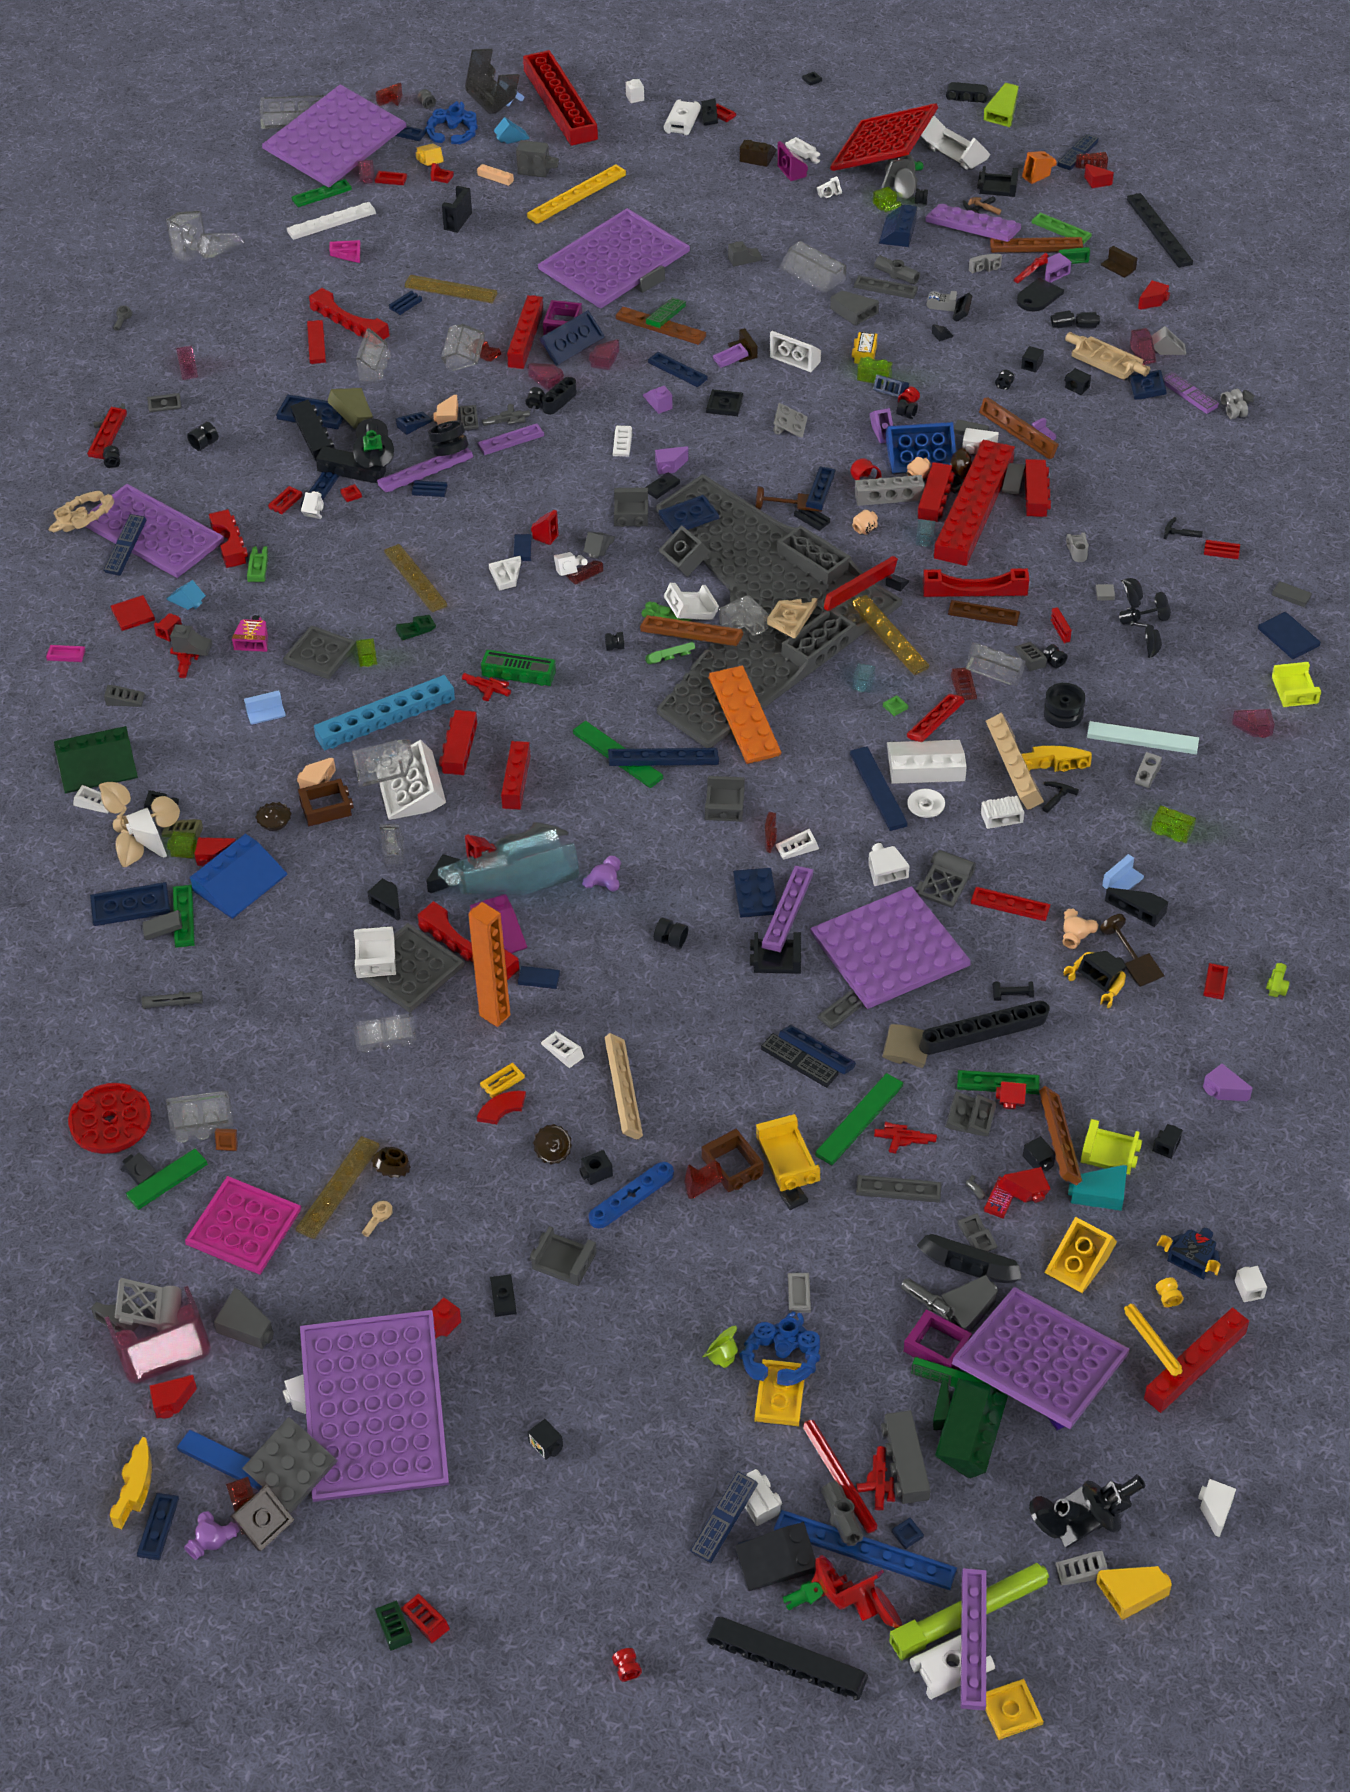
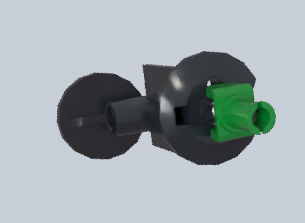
(373, 445)

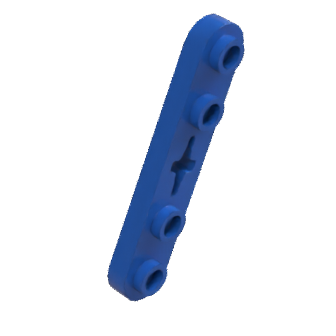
(620, 1202)

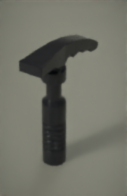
(976, 208)
(1184, 532)
(1064, 790)

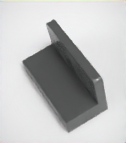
(651, 279)

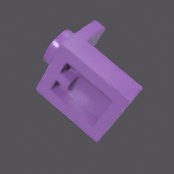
(1040, 425)

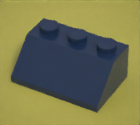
(899, 226)

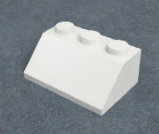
(794, 352)

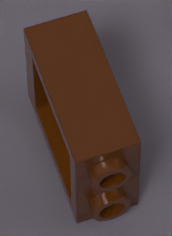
(326, 813)
(726, 1144)

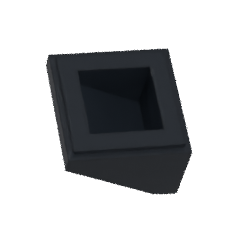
(941, 332)
(896, 582)

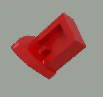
(440, 174)

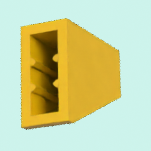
(1133, 1588)

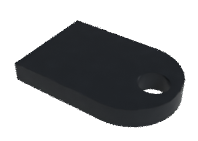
(1039, 294)

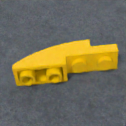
(1060, 757)
(137, 1482)

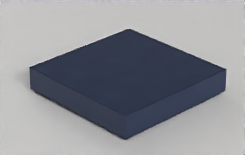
(1147, 386)

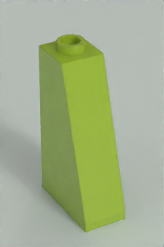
(1002, 106)

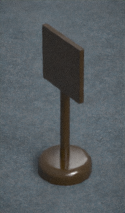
(1142, 969)

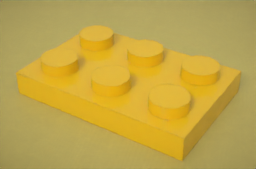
(779, 1402)

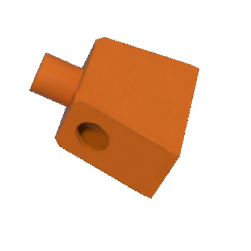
(1038, 166)

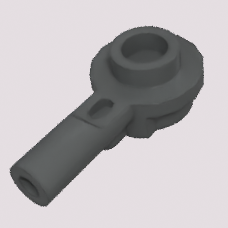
(122, 313)

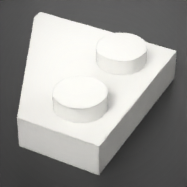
(506, 572)

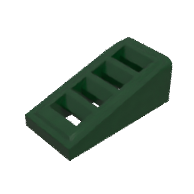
(942, 1407)
(398, 1640)

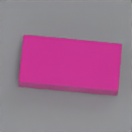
(65, 653)

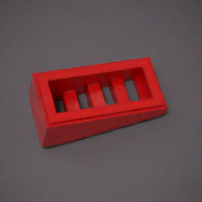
(434, 1628)

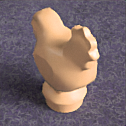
(1076, 928)

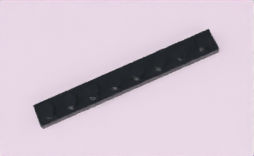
(1159, 230)

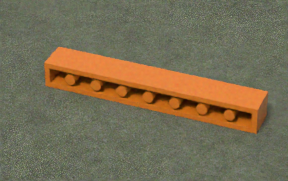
(489, 963)

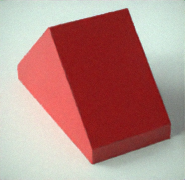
(1098, 176)

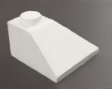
(145, 831)

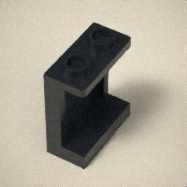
(997, 183)
(457, 213)
(776, 962)

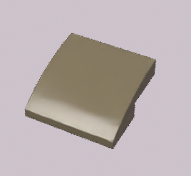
(903, 1045)

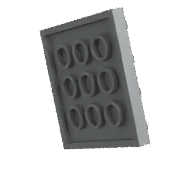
(420, 969)

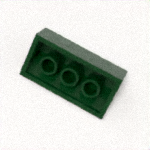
(971, 1427)

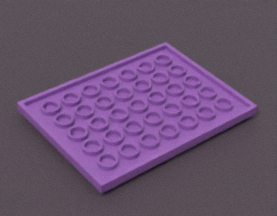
(334, 135)
(613, 257)
(375, 1404)

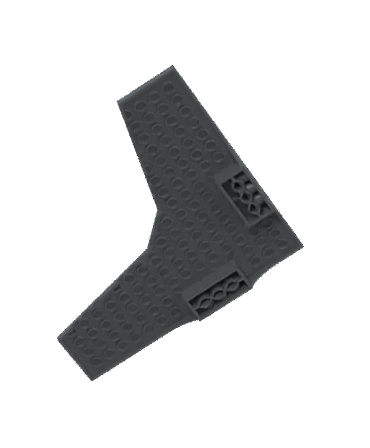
(769, 564)

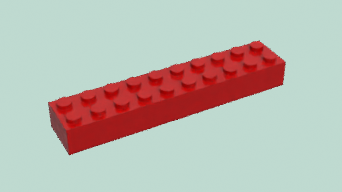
(560, 98)
(974, 503)

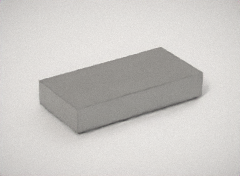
(799, 1292)

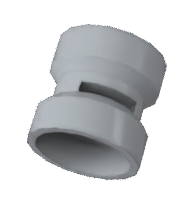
(1231, 397)
(1234, 410)

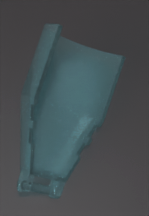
(516, 867)

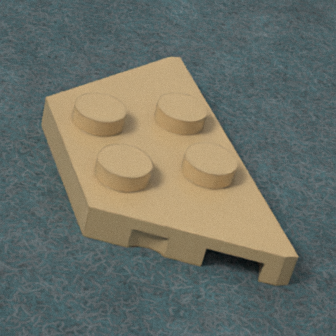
(791, 616)

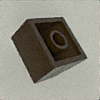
(756, 153)

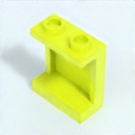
(1295, 684)
(1109, 1148)

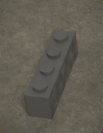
(906, 1457)

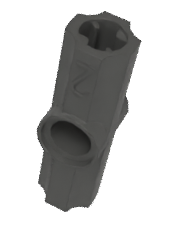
(897, 269)
(842, 1513)

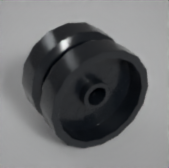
(448, 438)
(1064, 705)

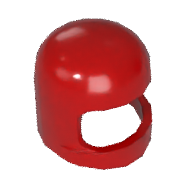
(863, 467)

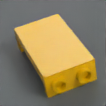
(787, 1153)

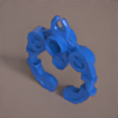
(453, 116)
(786, 1336)

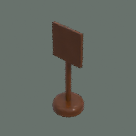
(801, 500)

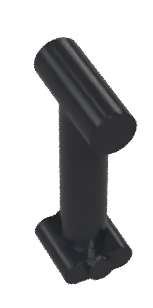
(998, 991)

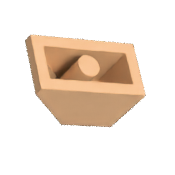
(447, 410)
(316, 773)

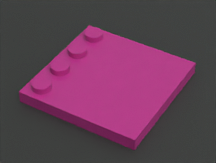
(243, 1225)

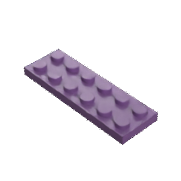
(973, 222)

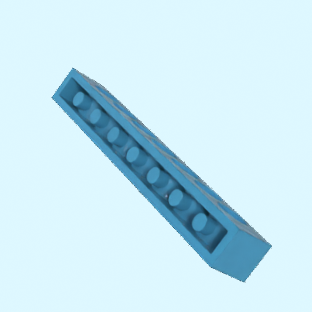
(384, 712)

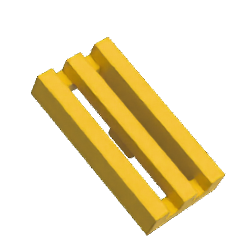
(504, 1082)

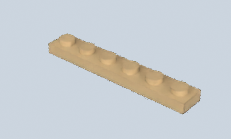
(623, 1086)

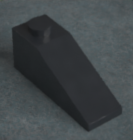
(1139, 904)

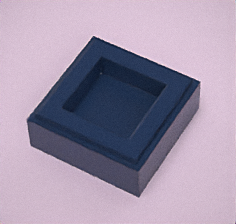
(907, 1533)

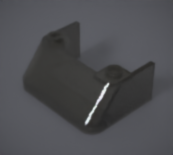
(483, 87)

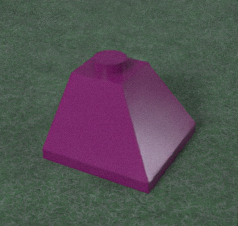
(791, 163)

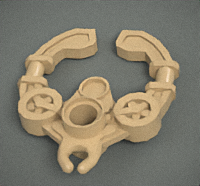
(80, 518)

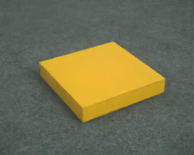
(1012, 1709)

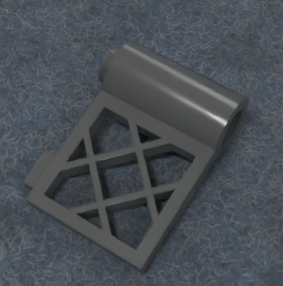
(950, 866)

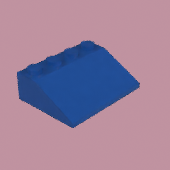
(921, 440)
(237, 876)

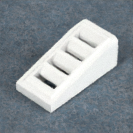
(622, 441)
(86, 803)
(799, 838)
(569, 1058)

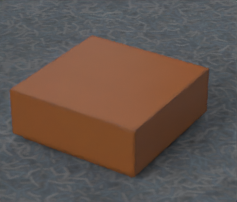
(226, 1139)

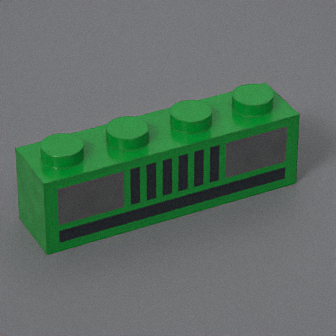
(518, 667)

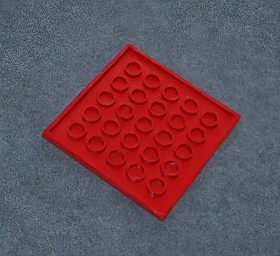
(884, 137)

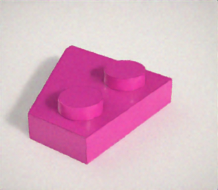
(346, 250)

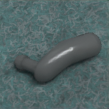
(975, 1187)

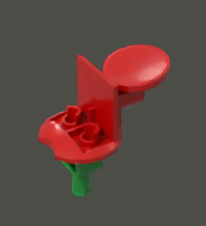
(864, 1594)

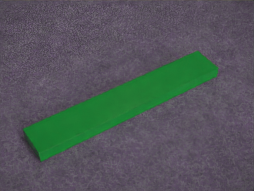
(602, 742)
(859, 1119)

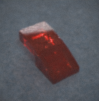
(489, 353)
(770, 831)

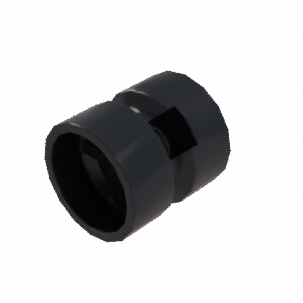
(202, 436)
(672, 933)

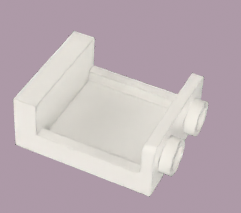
(691, 604)
(374, 952)

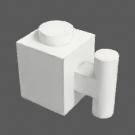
(567, 563)

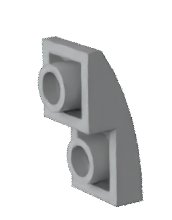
(988, 262)

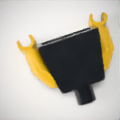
(1102, 970)

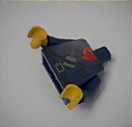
(1193, 1252)

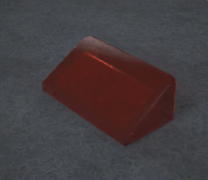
(586, 572)

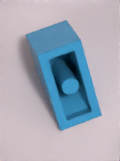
(510, 132)
(187, 596)

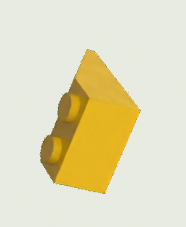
(1080, 1255)

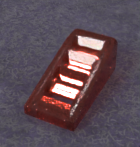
(1102, 156)
(963, 673)

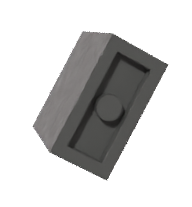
(631, 507)
(724, 798)
(562, 1257)

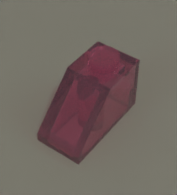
(366, 171)
(604, 355)
(187, 362)
(545, 374)
(1254, 722)

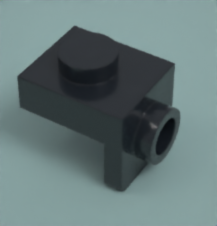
(137, 1167)

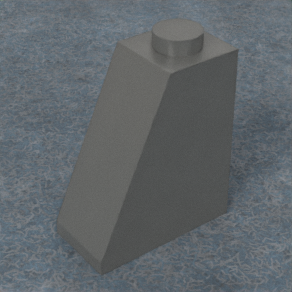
(854, 307)
(971, 1302)
(243, 1321)

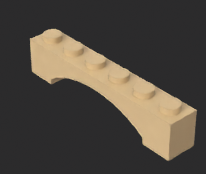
(1014, 762)

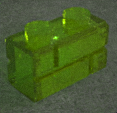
(869, 368)
(1173, 824)

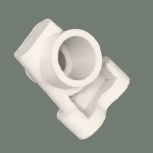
(832, 186)

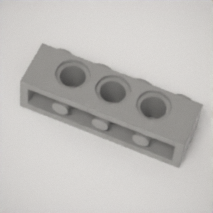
(889, 490)

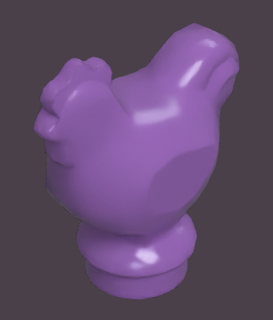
(604, 875)
(209, 1535)

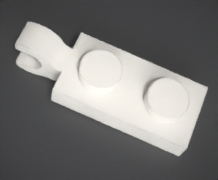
(803, 149)

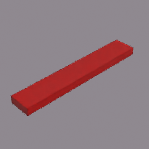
(860, 583)

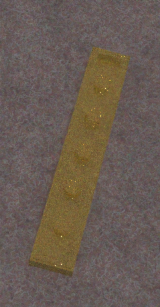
(451, 289)
(415, 578)
(890, 634)
(337, 1187)

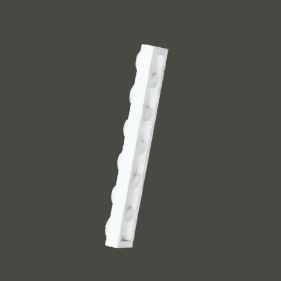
(331, 220)

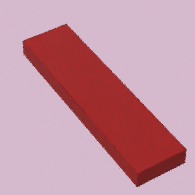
(316, 342)
(107, 432)
(935, 717)
(1010, 904)

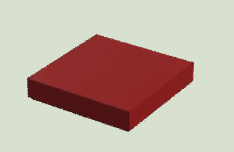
(132, 612)

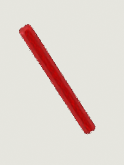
(840, 1475)

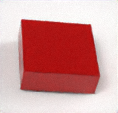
(351, 493)

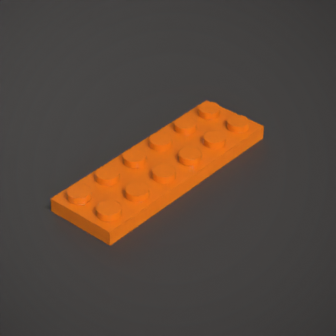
(744, 714)

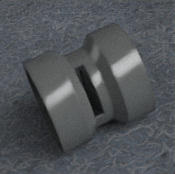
(426, 98)

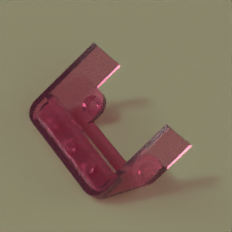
(165, 1349)

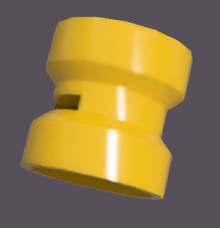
(1170, 1294)

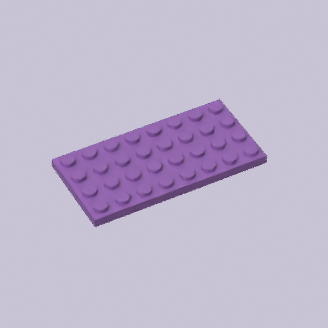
(168, 536)

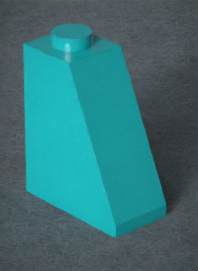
(1100, 1188)

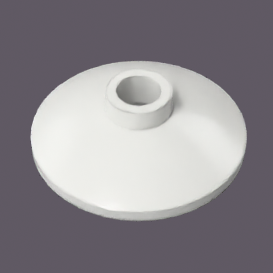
(926, 797)

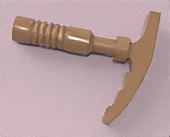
(976, 200)

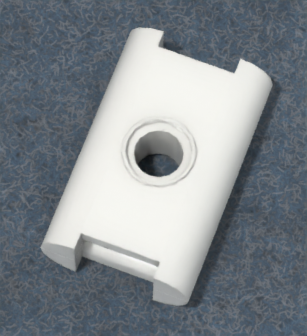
(682, 117)
(935, 1670)

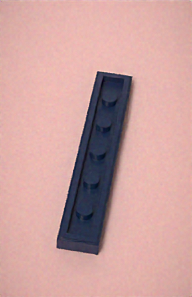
(663, 756)
(878, 788)

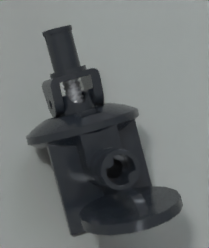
(1084, 1510)

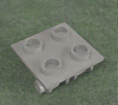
(789, 420)

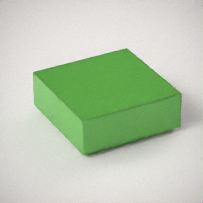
(895, 705)

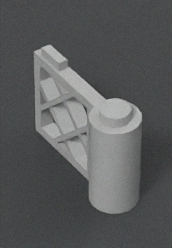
(165, 1308)

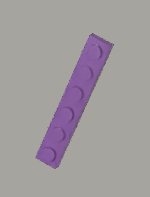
(422, 470)
(787, 909)
(973, 1639)

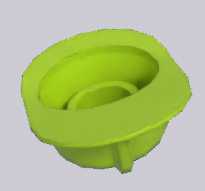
(723, 1349)

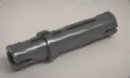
(195, 997)
(933, 1302)

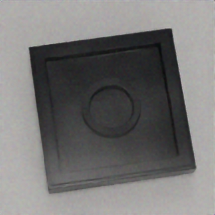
(724, 402)

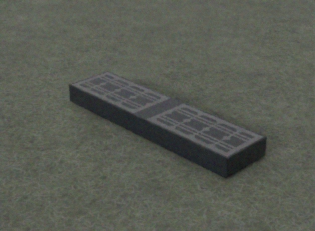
(799, 1060)

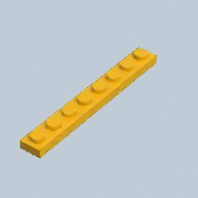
(576, 194)

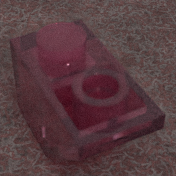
(1142, 345)

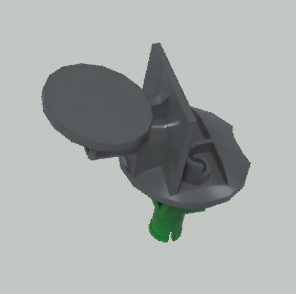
(901, 175)

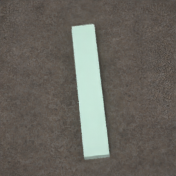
(1143, 737)

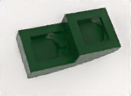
(419, 626)

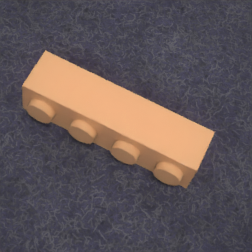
(495, 174)

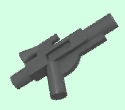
(507, 416)

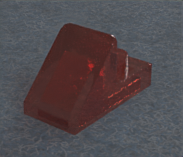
(389, 94)
(703, 1179)

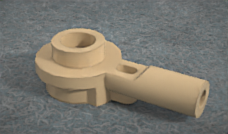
(381, 1211)

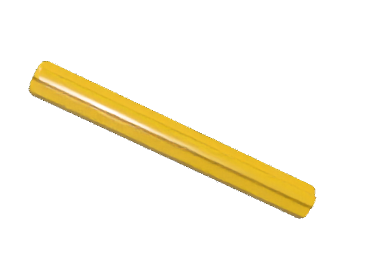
(1153, 1340)

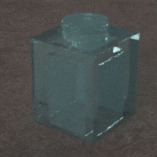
(925, 533)
(863, 677)

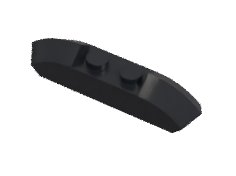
(969, 1259)

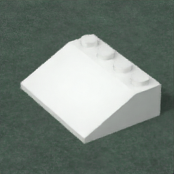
(926, 761)
(418, 791)

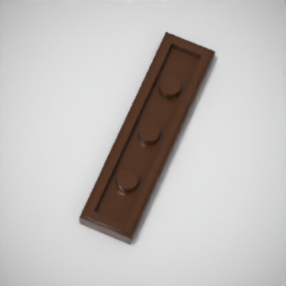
(984, 613)

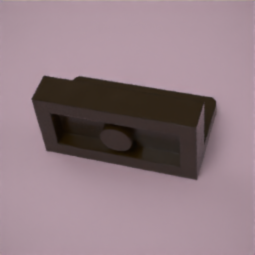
(1120, 262)
(748, 343)

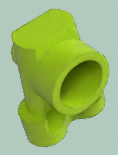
(1276, 984)

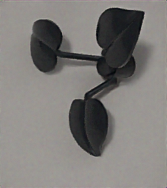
(1131, 615)

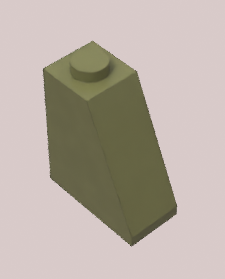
(350, 405)

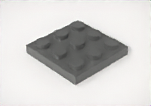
(320, 652)
(290, 1464)

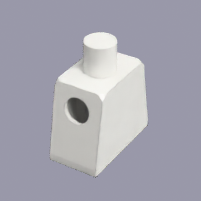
(887, 865)

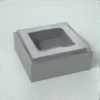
(1105, 592)

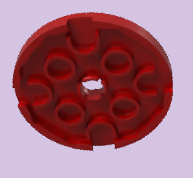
(99, 1135)

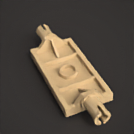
(1106, 356)

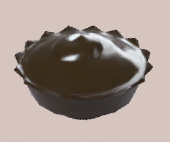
(961, 463)
(273, 816)
(552, 1144)
(391, 1162)

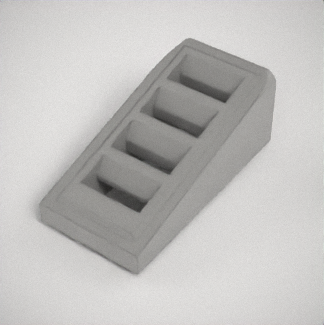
(1091, 1575)

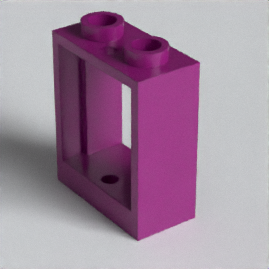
(559, 308)
(928, 1319)

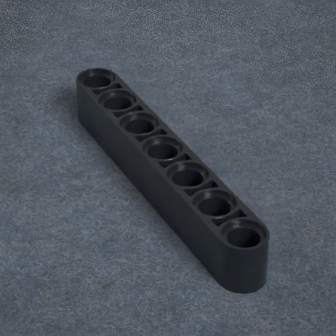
(995, 1023)
(788, 1657)

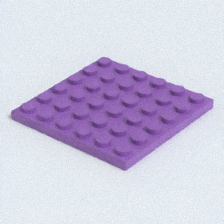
(890, 947)
(1041, 1357)

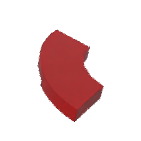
(500, 1106)

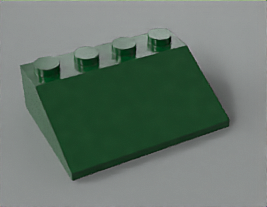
(95, 759)

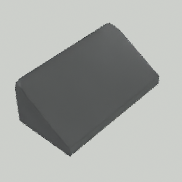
(164, 402)

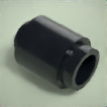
(1062, 319)
(1087, 320)

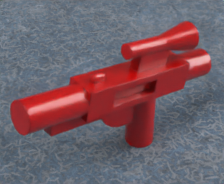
(1033, 266)
(185, 662)
(486, 686)
(903, 1137)
(876, 1480)

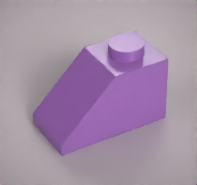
(1057, 267)
(659, 399)
(880, 420)
(670, 459)
(1226, 1085)

